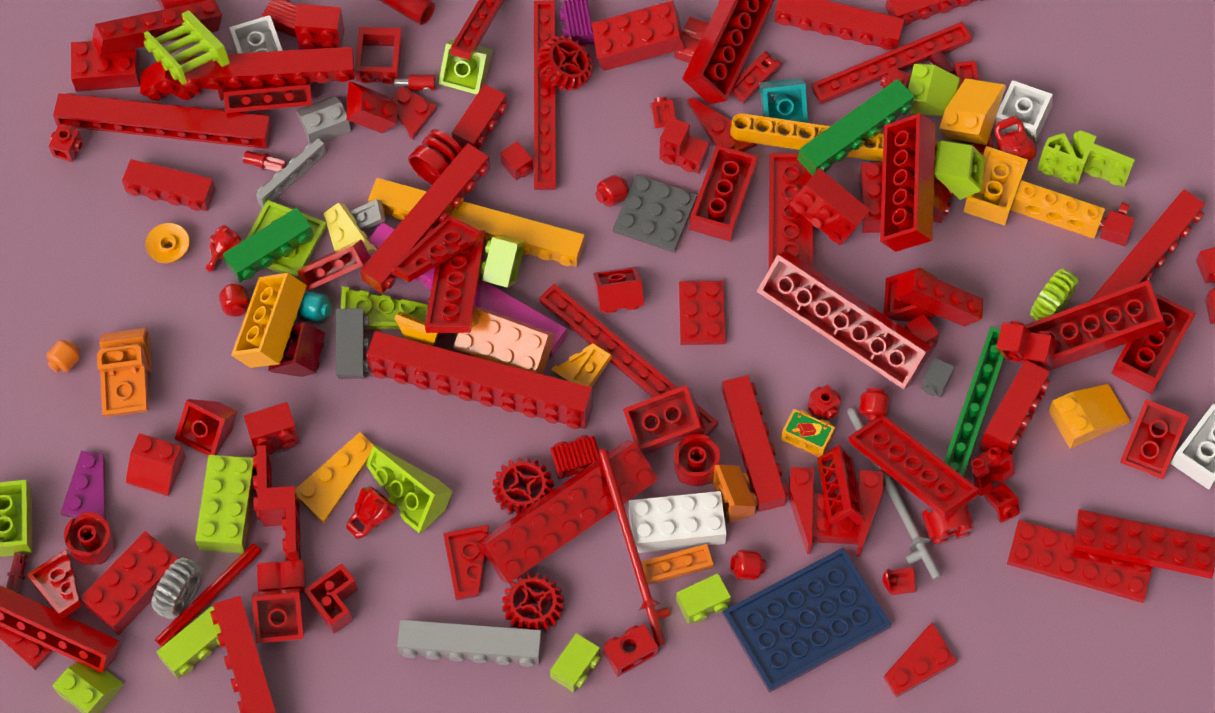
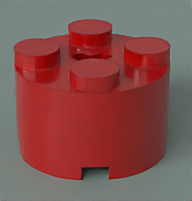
(691, 471)
(956, 524)
(89, 538)

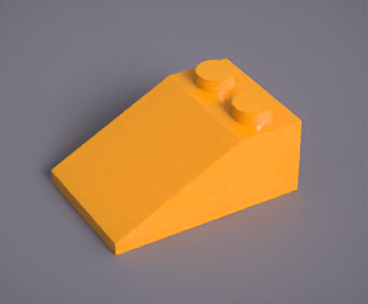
(972, 111)
(999, 186)
(1087, 414)

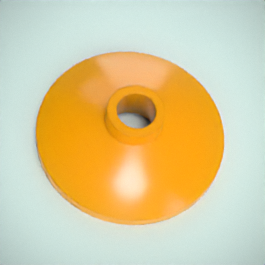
(165, 235)

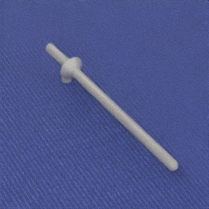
(919, 543)

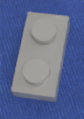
(369, 215)

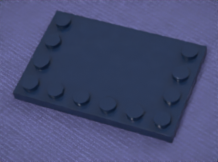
(806, 619)

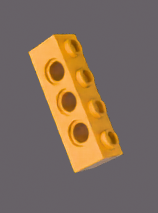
(1057, 209)

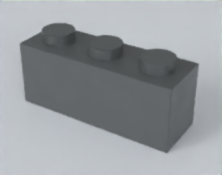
(351, 343)

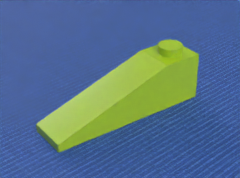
(413, 490)

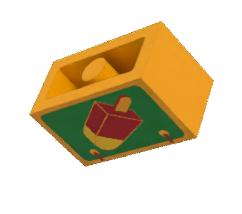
(808, 432)

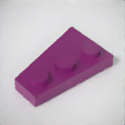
(86, 487)

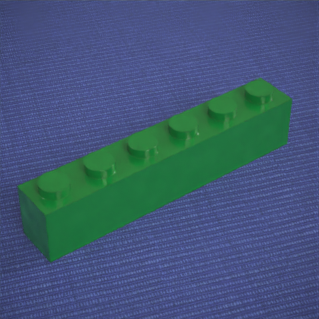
(856, 128)

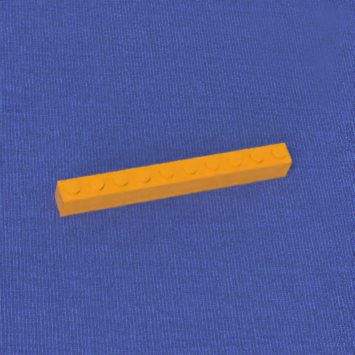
(541, 239)

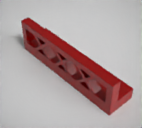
(845, 482)

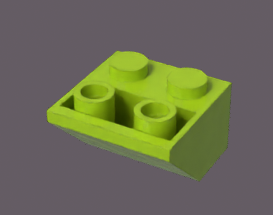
(959, 168)

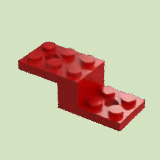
(277, 505)

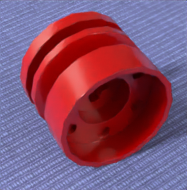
(434, 155)

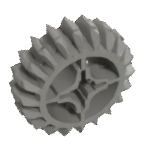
(177, 588)

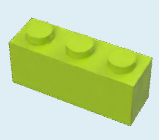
(190, 645)

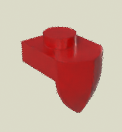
(900, 581)

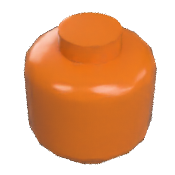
(63, 356)

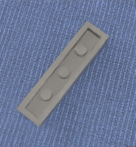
(290, 174)

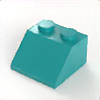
(784, 99)

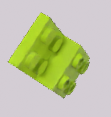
(1070, 160)

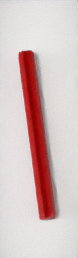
(208, 595)

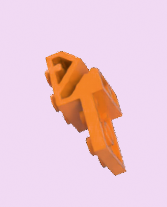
(123, 370)

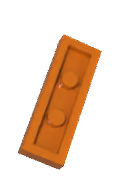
(677, 564)

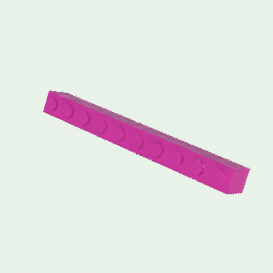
(490, 298)

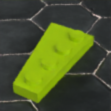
(381, 308)

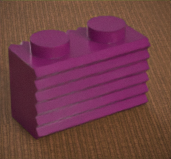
(577, 21)

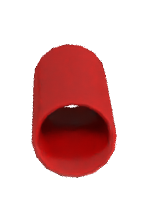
(416, 10)

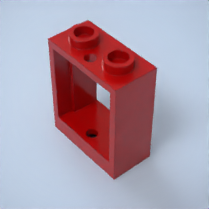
(378, 37)

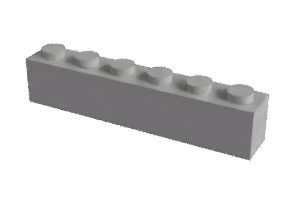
(469, 642)

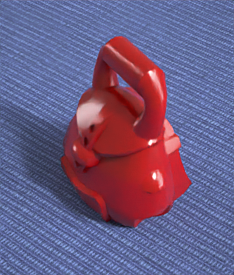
(1016, 141)
(221, 241)
(371, 509)

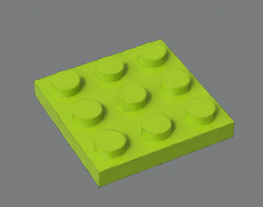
(300, 255)

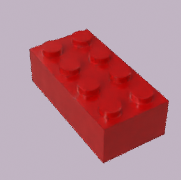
(638, 35)
(723, 193)
(1147, 358)
(1016, 408)
(128, 583)

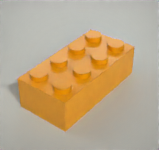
(269, 320)

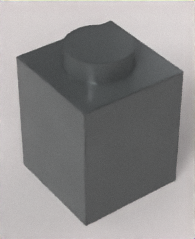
(937, 377)

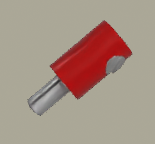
(417, 82)

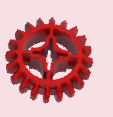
(558, 52)
(516, 470)
(548, 593)

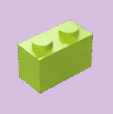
(703, 599)
(575, 663)

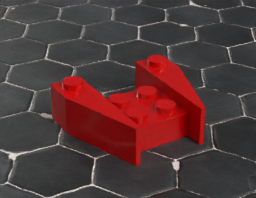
(812, 515)

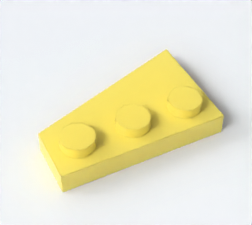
(344, 229)

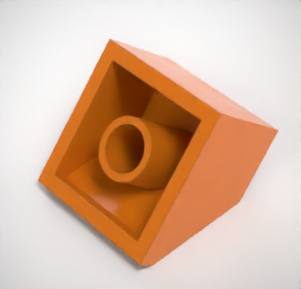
(735, 494)

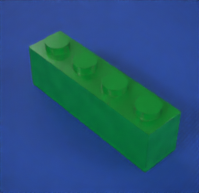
(268, 245)

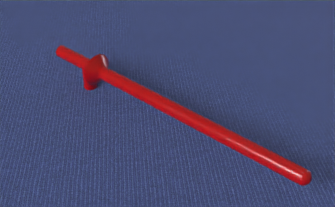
(648, 603)

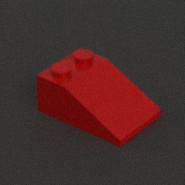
(1154, 439)

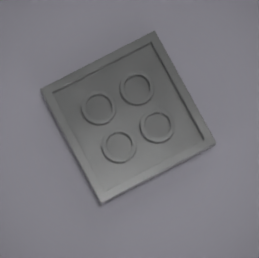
(655, 213)

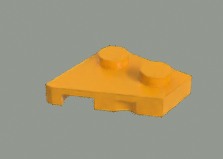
(585, 366)

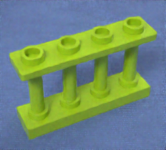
(199, 34)

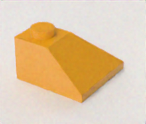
(414, 329)

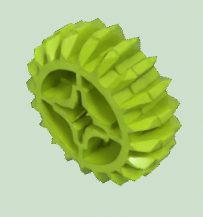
(1055, 294)

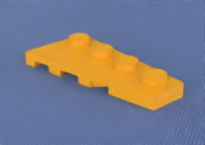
(327, 485)

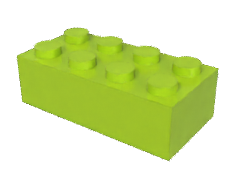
(226, 504)

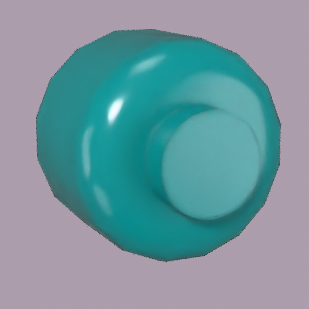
(315, 306)

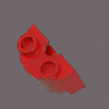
(991, 467)

